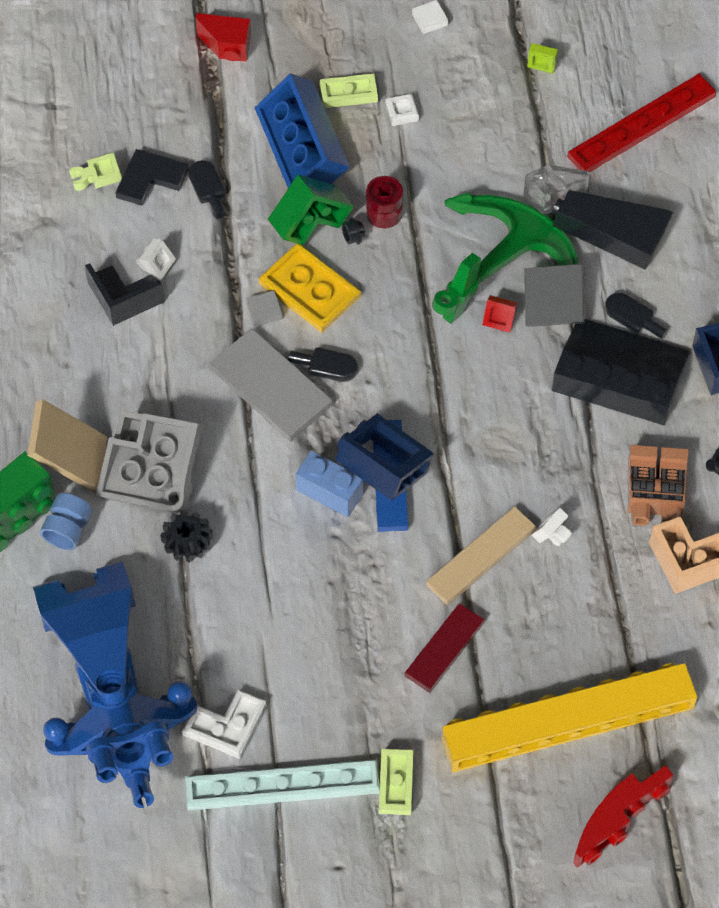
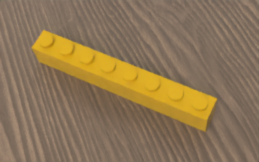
(568, 716)

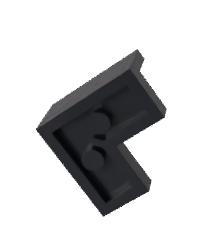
(123, 301)

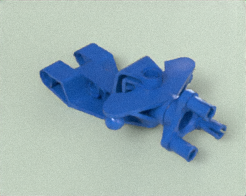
(121, 725)

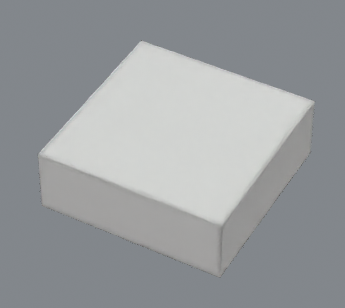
(429, 17)
(401, 109)

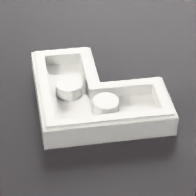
(227, 732)

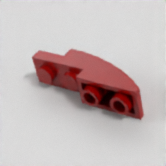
(610, 819)

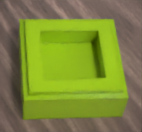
(542, 58)

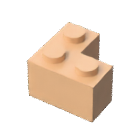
(682, 559)

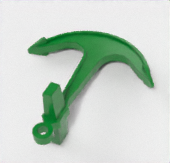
(527, 232)

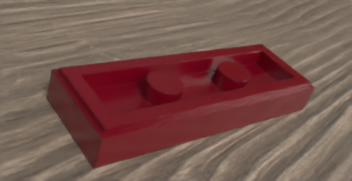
(444, 648)

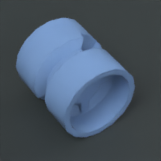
(65, 524)

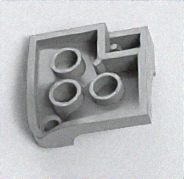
(150, 461)

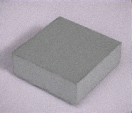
(264, 308)

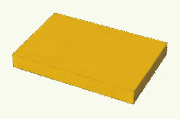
(309, 287)

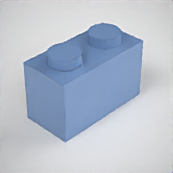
(329, 484)

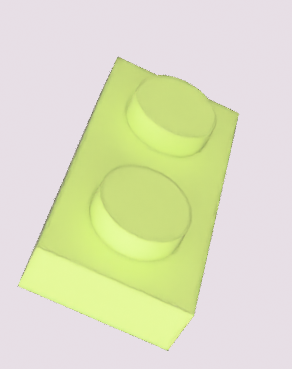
(348, 90)
(396, 781)

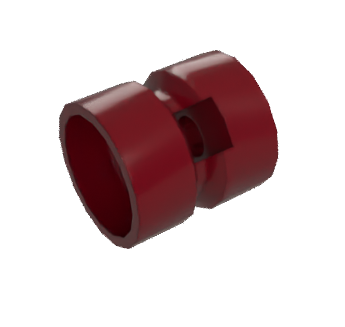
(384, 202)

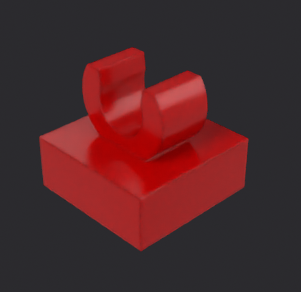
(500, 313)

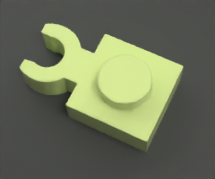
(100, 170)

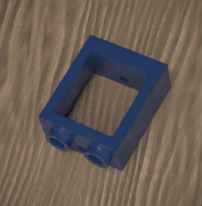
(374, 470)

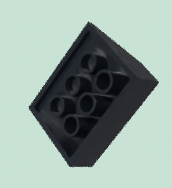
(620, 371)

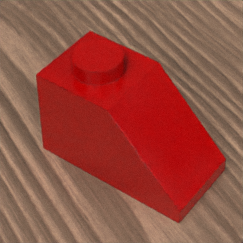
(225, 35)

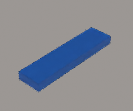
(390, 514)

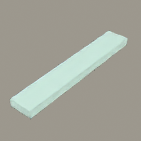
(282, 784)

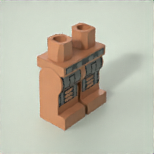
(652, 495)

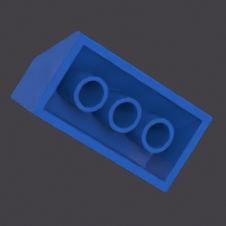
(301, 132)

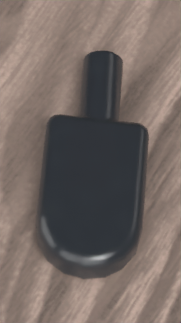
(207, 185)
(633, 314)
(327, 364)

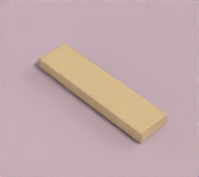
(480, 556)

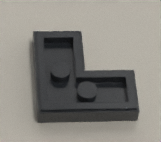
(146, 170)

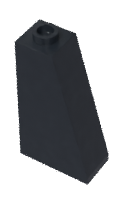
(613, 225)

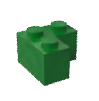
(305, 206)

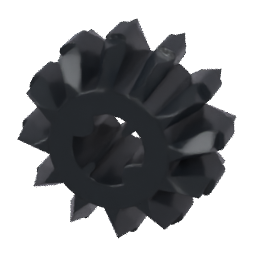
(191, 525)

